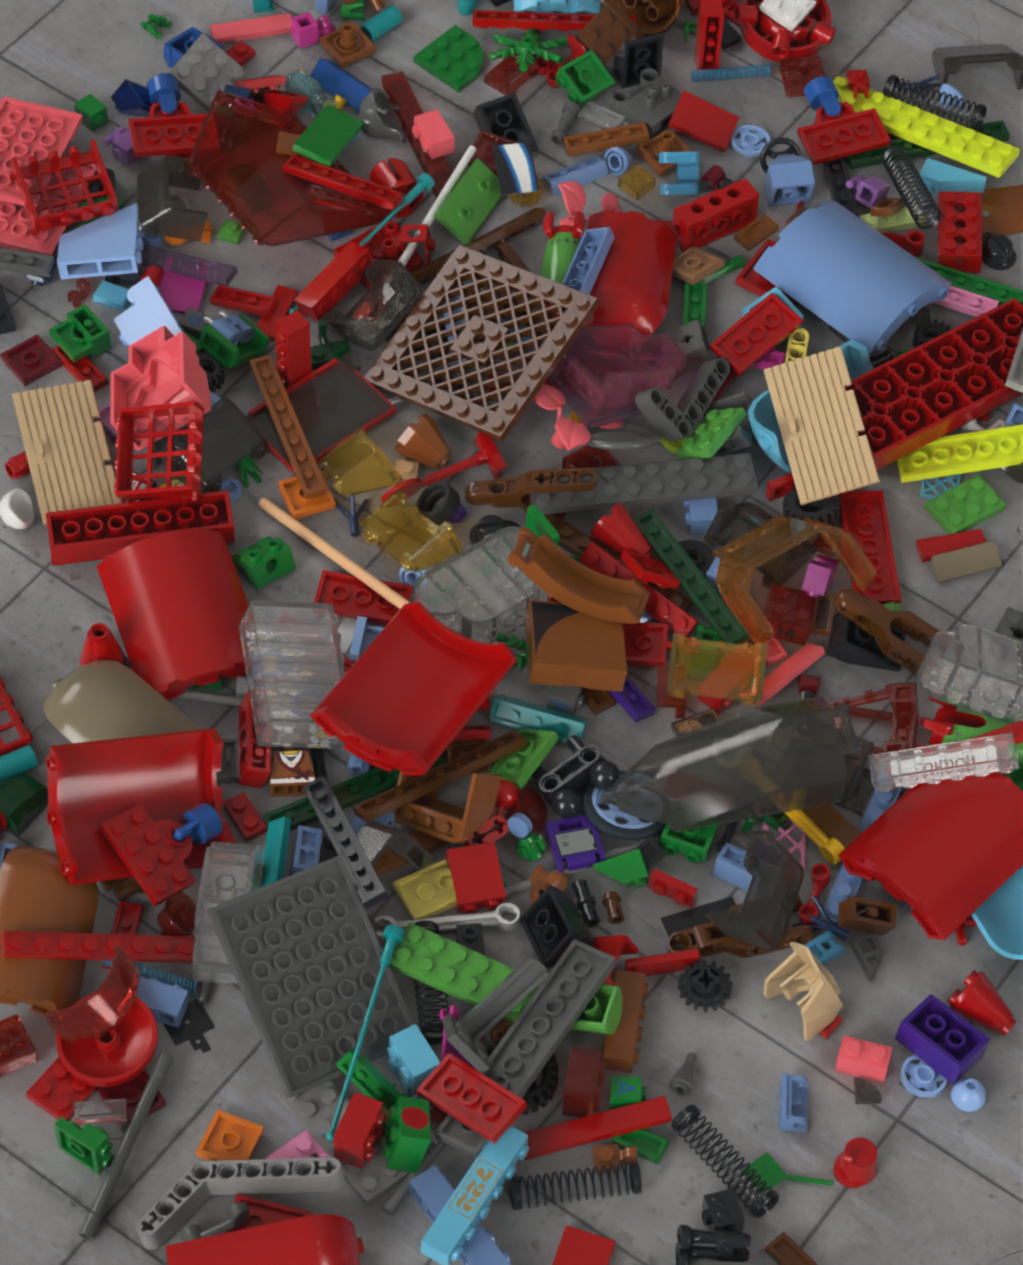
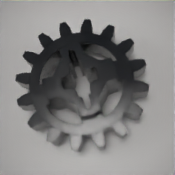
(715, 980)

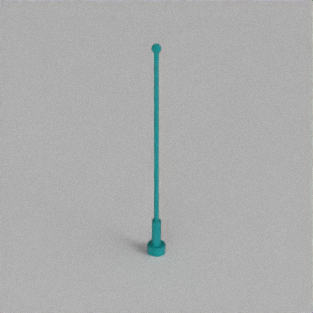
(424, 182)
(393, 935)

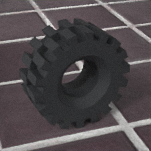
(822, 510)

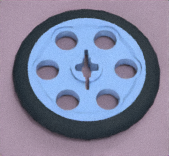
(605, 819)

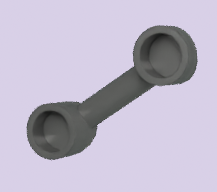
(237, 1213)

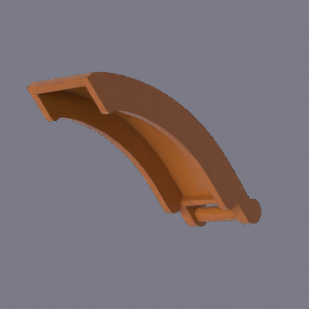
(576, 584)

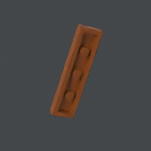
(606, 139)

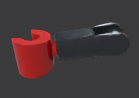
(154, 272)

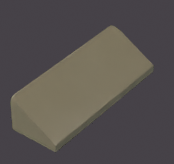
(965, 562)

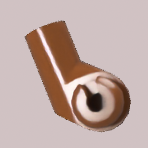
(499, 1030)

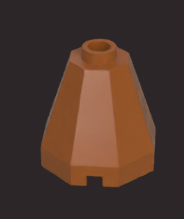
(424, 443)

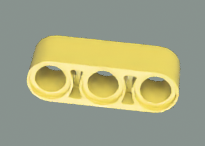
(797, 345)

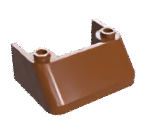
(447, 820)

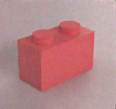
(433, 134)
(863, 1059)

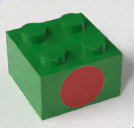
(407, 1134)

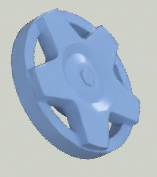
(749, 143)
(921, 1077)

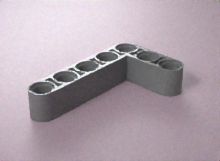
(680, 420)

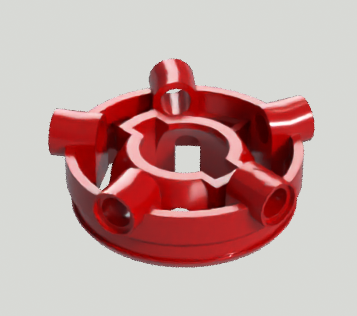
(774, 40)

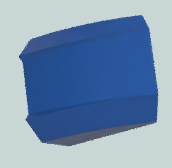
(180, 44)

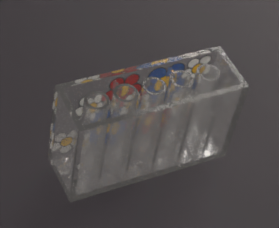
(290, 668)

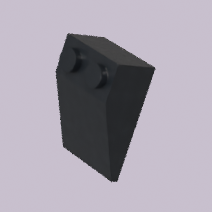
(637, 56)
(505, 119)
(858, 647)

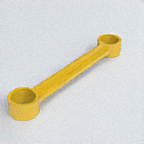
(829, 847)

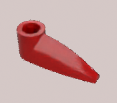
(911, 242)

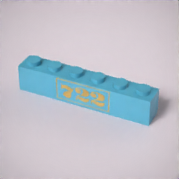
(472, 1197)

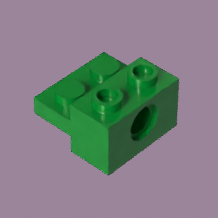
(81, 334)
(265, 561)

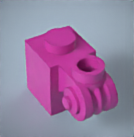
(307, 31)

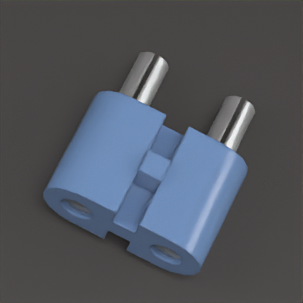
(231, 327)

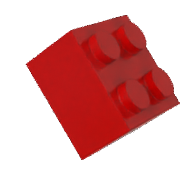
(359, 1131)

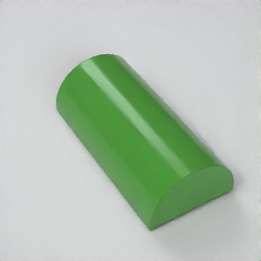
(602, 1012)

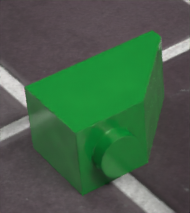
(625, 869)

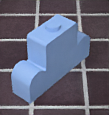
(146, 314)

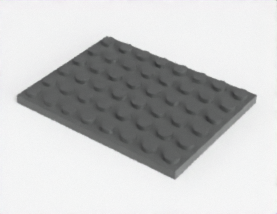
(310, 973)

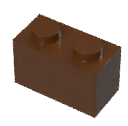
(867, 915)

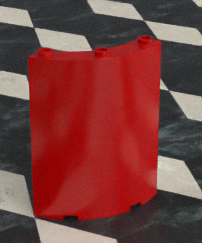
(177, 608)
(411, 692)
(110, 776)
(944, 848)

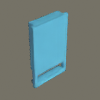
(111, 296)

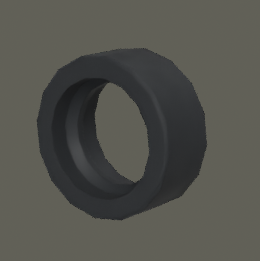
(446, 509)

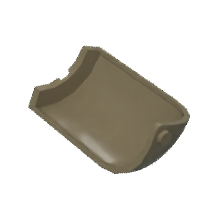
(110, 703)

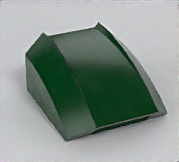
(22, 801)

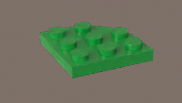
(452, 58)

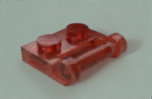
(506, 72)

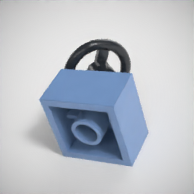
(788, 175)

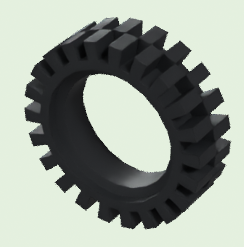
(546, 1087)

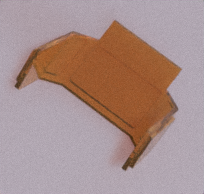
(767, 542)

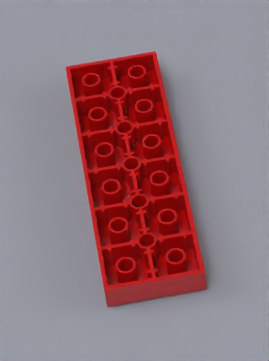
(939, 384)

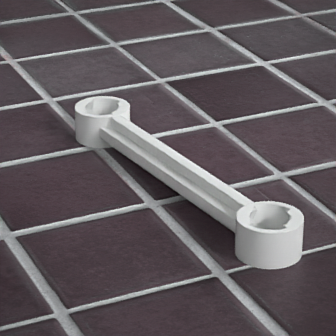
(449, 922)

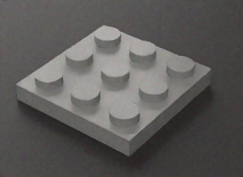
(206, 70)

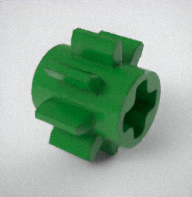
(531, 847)

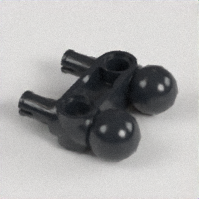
(564, 781)

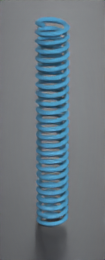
(730, 69)
(147, 975)

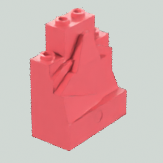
(159, 372)

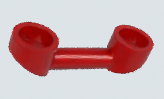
(820, 879)

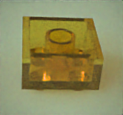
(636, 182)

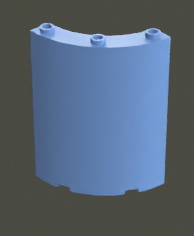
(850, 274)

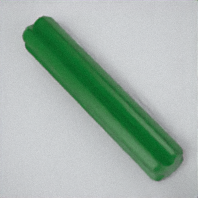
(729, 266)

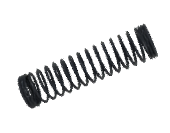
(975, 122)
(904, 165)
(431, 1027)
(634, 1175)
(755, 1208)

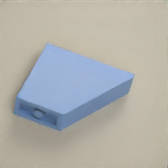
(102, 247)

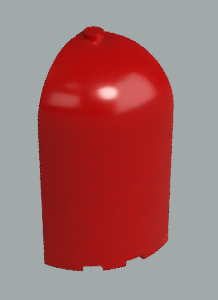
(635, 273)
(295, 1241)

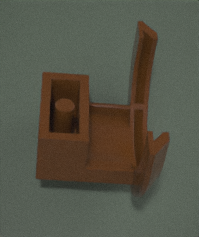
(608, 31)

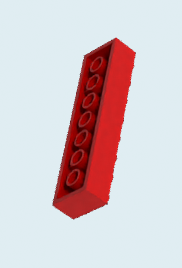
(103, 530)

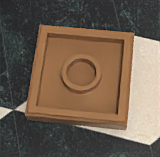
(695, 265)

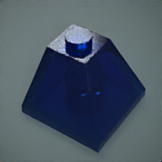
(132, 99)

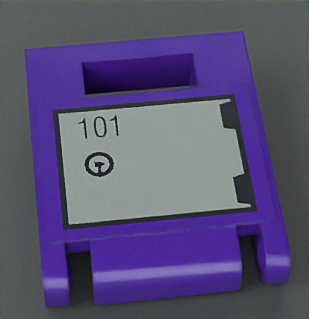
(574, 842)

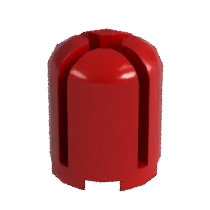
(397, 177)

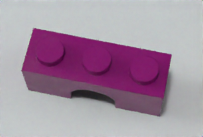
(820, 575)

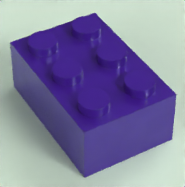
(942, 1039)

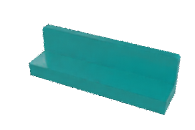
(527, 715)

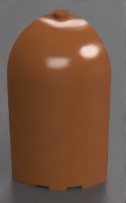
(41, 900)

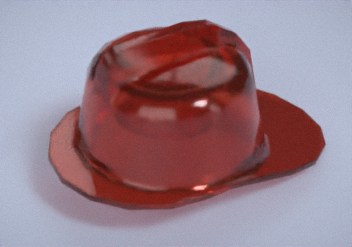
(533, 806)
(177, 916)

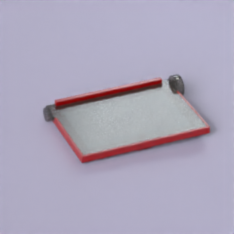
(328, 406)

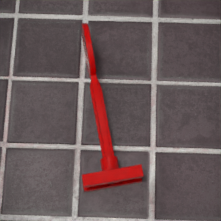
(487, 454)

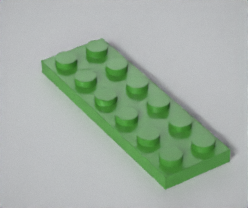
(451, 967)

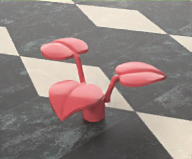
(575, 199)
(568, 432)

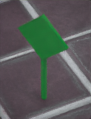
(773, 1174)

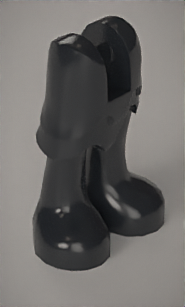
(729, 1245)

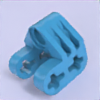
(686, 173)

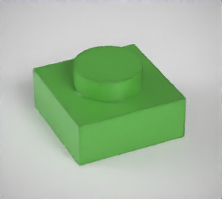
(230, 232)

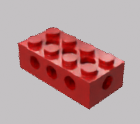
(715, 215)
(964, 253)

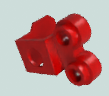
(550, 68)
(396, 238)

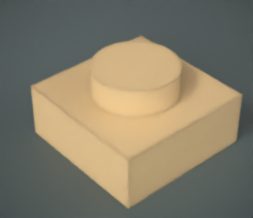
(407, 469)

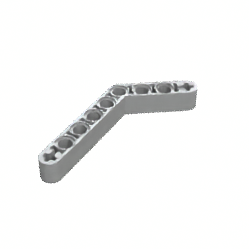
(230, 1178)

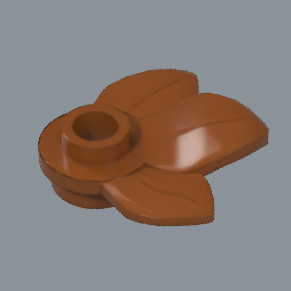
(541, 879)

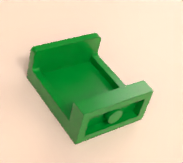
(228, 353)

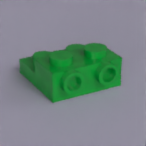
(584, 78)
(691, 843)
(87, 1145)

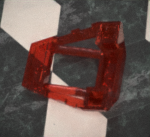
(905, 717)

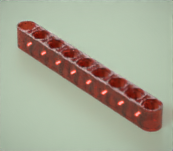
(401, 95)

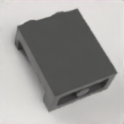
(743, 434)

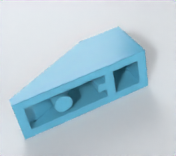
(945, 177)

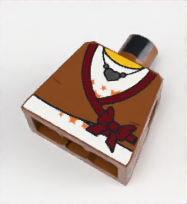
(290, 772)

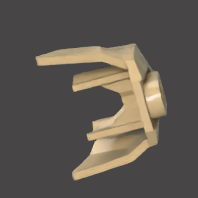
(802, 973)

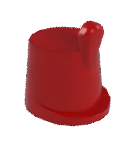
(856, 1163)

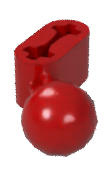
(506, 799)

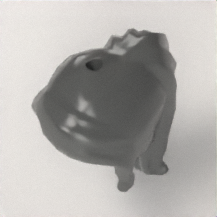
(376, 117)

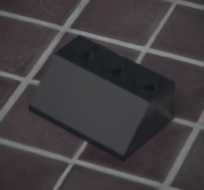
(553, 925)

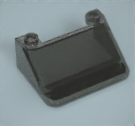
(949, 59)
(742, 518)

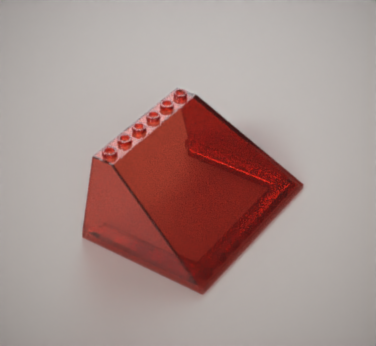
(247, 175)

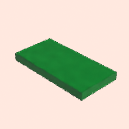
(328, 135)

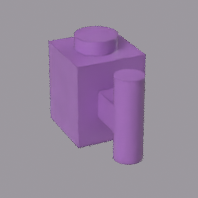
(121, 145)
(870, 190)

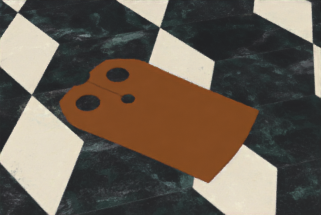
(1005, 210)

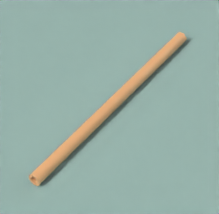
(332, 553)

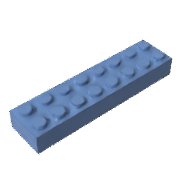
(588, 259)

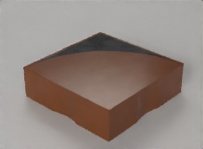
(573, 648)

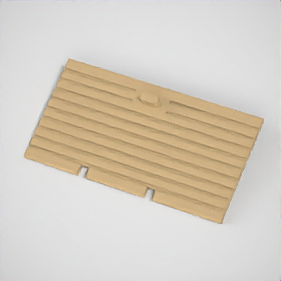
(821, 426)
(65, 447)

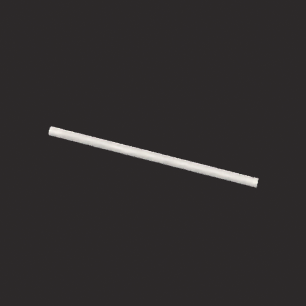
(439, 201)

